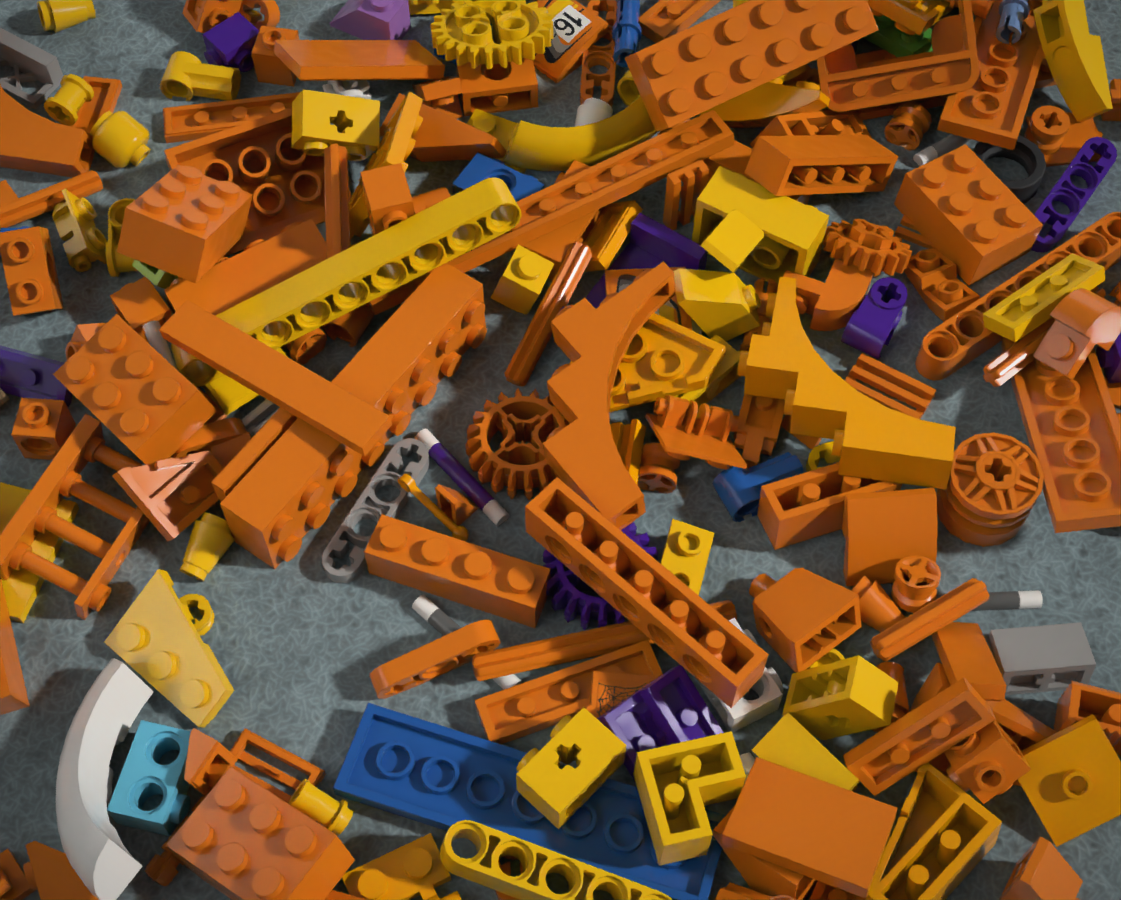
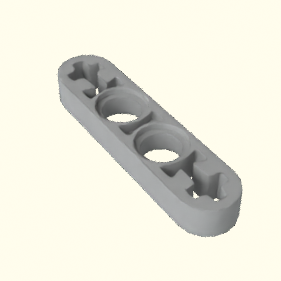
(371, 508)

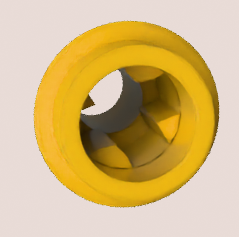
(63, 14)
(206, 546)

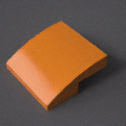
(885, 529)

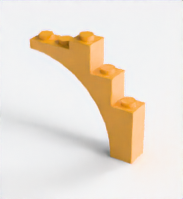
(866, 434)

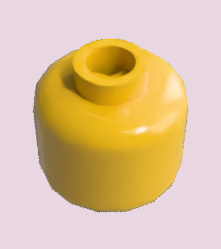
(120, 139)

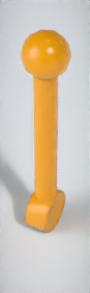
(409, 485)

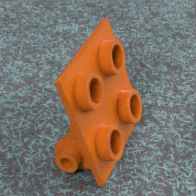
(696, 431)

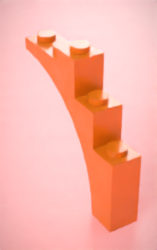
(40, 144)
(595, 343)

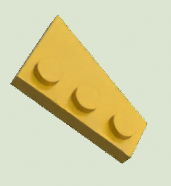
(169, 653)

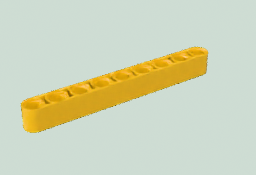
(367, 270)

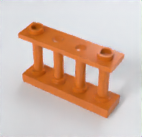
(39, 515)

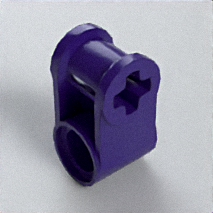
(876, 317)

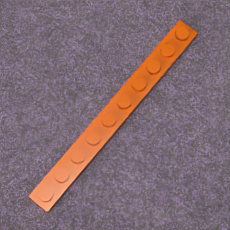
(591, 191)

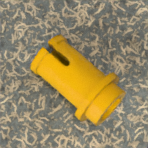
(321, 807)

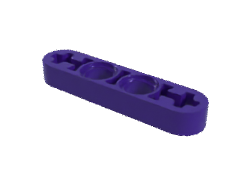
(1071, 195)

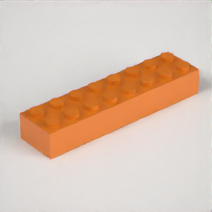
(394, 373)

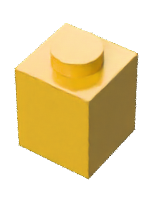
(522, 280)

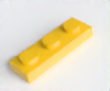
(1036, 300)

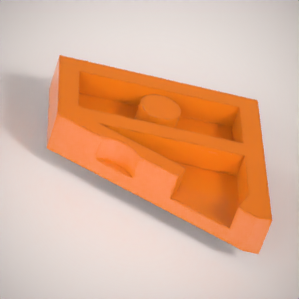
(172, 490)

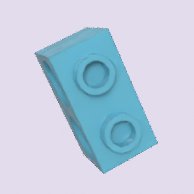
(145, 777)

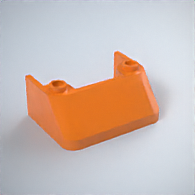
(943, 71)

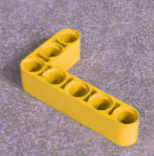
(536, 864)

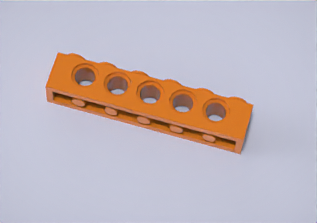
(645, 592)

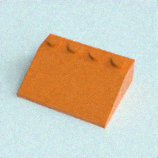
(260, 161)

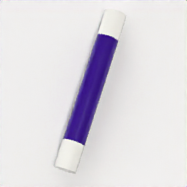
(463, 478)

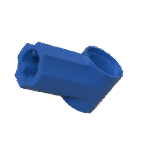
(741, 487)

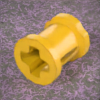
(68, 99)

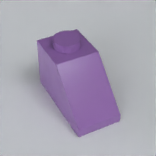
(374, 19)

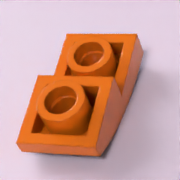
(938, 284)

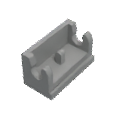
(1042, 657)

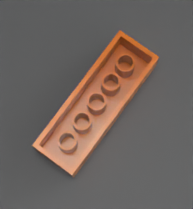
(741, 52)

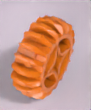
(514, 463)

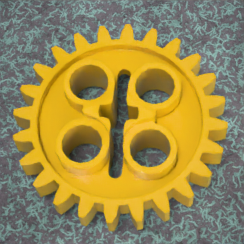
(467, 34)

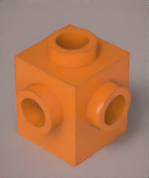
(986, 762)

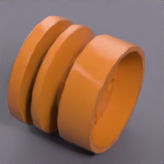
(990, 489)

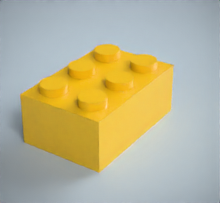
(790, 228)

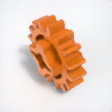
(867, 246)

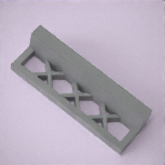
(33, 62)

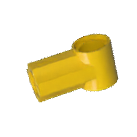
(190, 77)

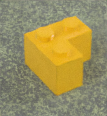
(678, 784)

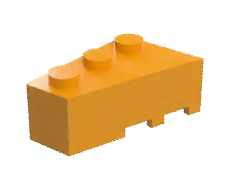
(934, 841)

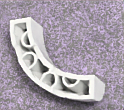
(87, 780)

